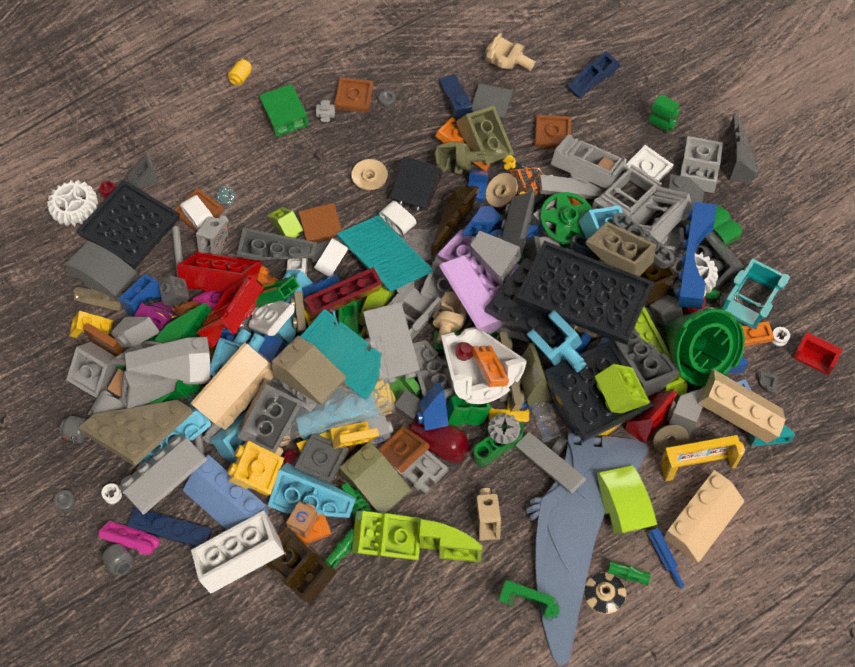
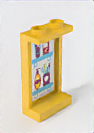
(701, 452)

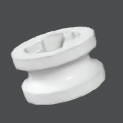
(784, 332)
(117, 495)

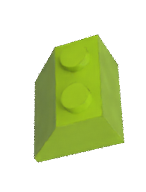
(621, 389)

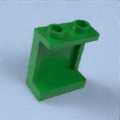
(284, 110)
(512, 590)

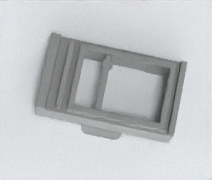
(583, 160)
(636, 176)
(677, 212)
(422, 304)

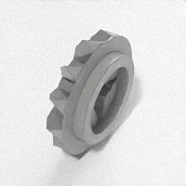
(497, 434)

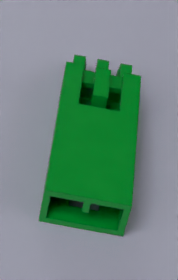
(277, 291)

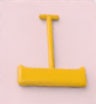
(521, 416)

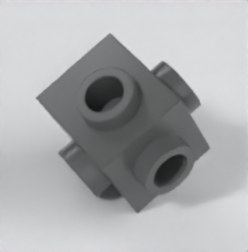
(173, 291)

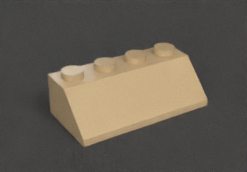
(234, 386)
(742, 407)
(705, 517)

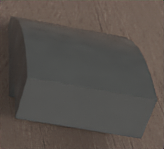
(100, 269)

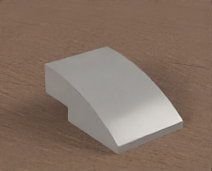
(702, 162)

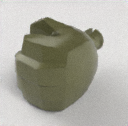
(460, 151)

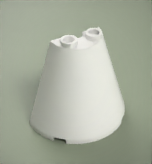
(466, 375)

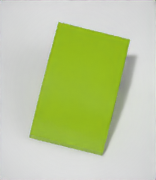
(626, 499)
(386, 535)
(450, 541)

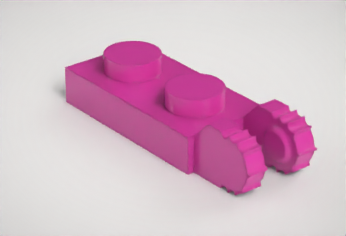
(129, 537)

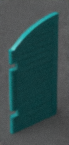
(346, 352)

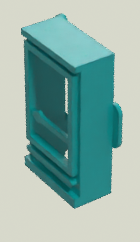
(764, 275)

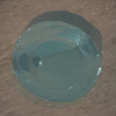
(222, 197)

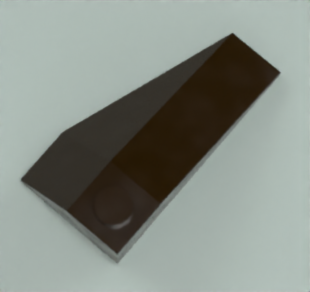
(457, 208)
(662, 279)

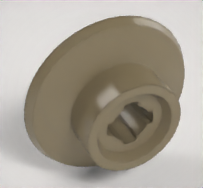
(679, 437)

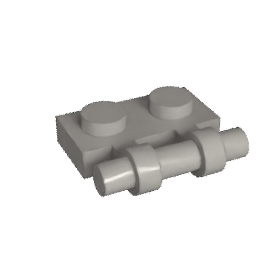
(431, 469)

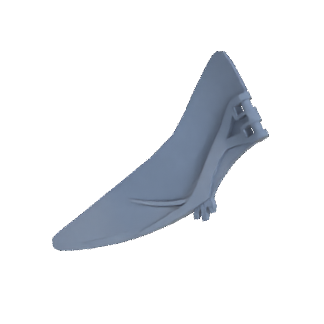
(569, 531)

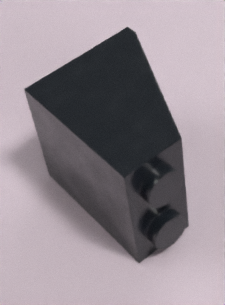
(416, 184)

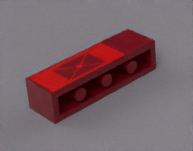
(342, 293)

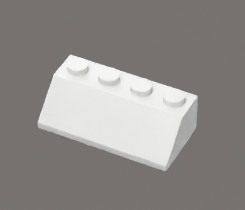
(236, 552)

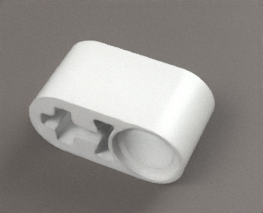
(195, 211)
(397, 218)
(331, 257)

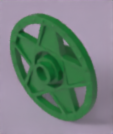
(564, 216)

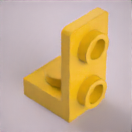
(82, 318)

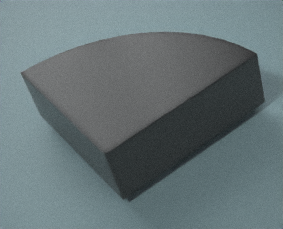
(767, 382)

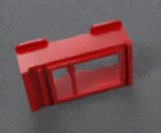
(231, 309)

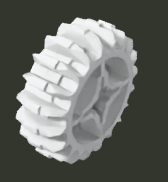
(69, 197)
(705, 268)

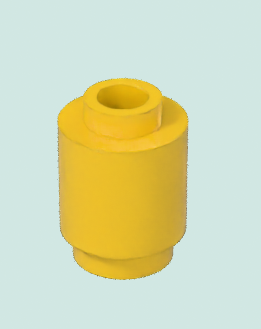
(240, 72)

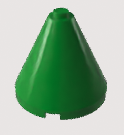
(704, 343)

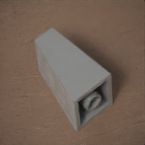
(392, 327)

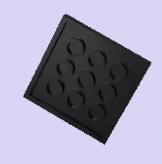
(129, 223)
(520, 316)
(580, 395)

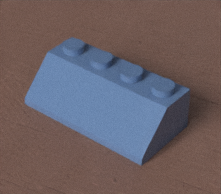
(221, 498)

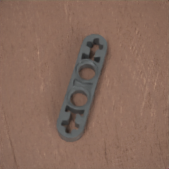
(633, 226)

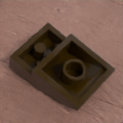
(301, 568)

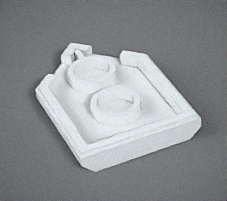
(271, 317)

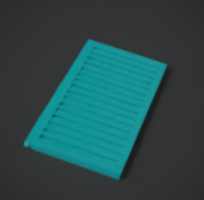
(386, 251)

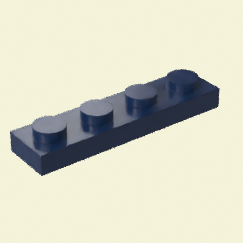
(169, 528)

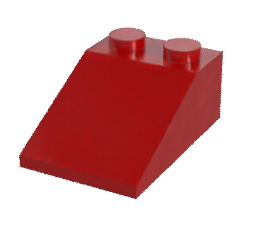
(647, 423)

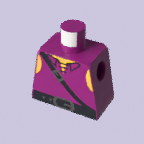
(158, 313)

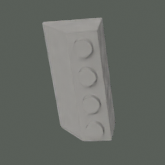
(161, 473)

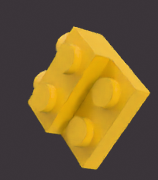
(255, 468)

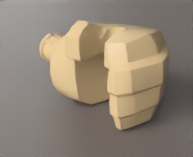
(506, 55)
(452, 317)

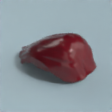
(445, 441)

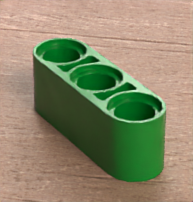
(493, 451)

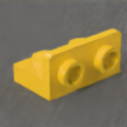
(352, 434)

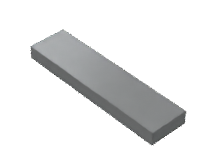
(553, 185)
(550, 463)

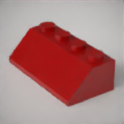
(216, 271)

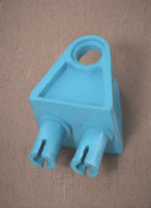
(226, 349)
(566, 350)

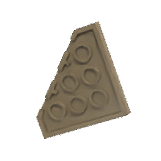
(135, 430)

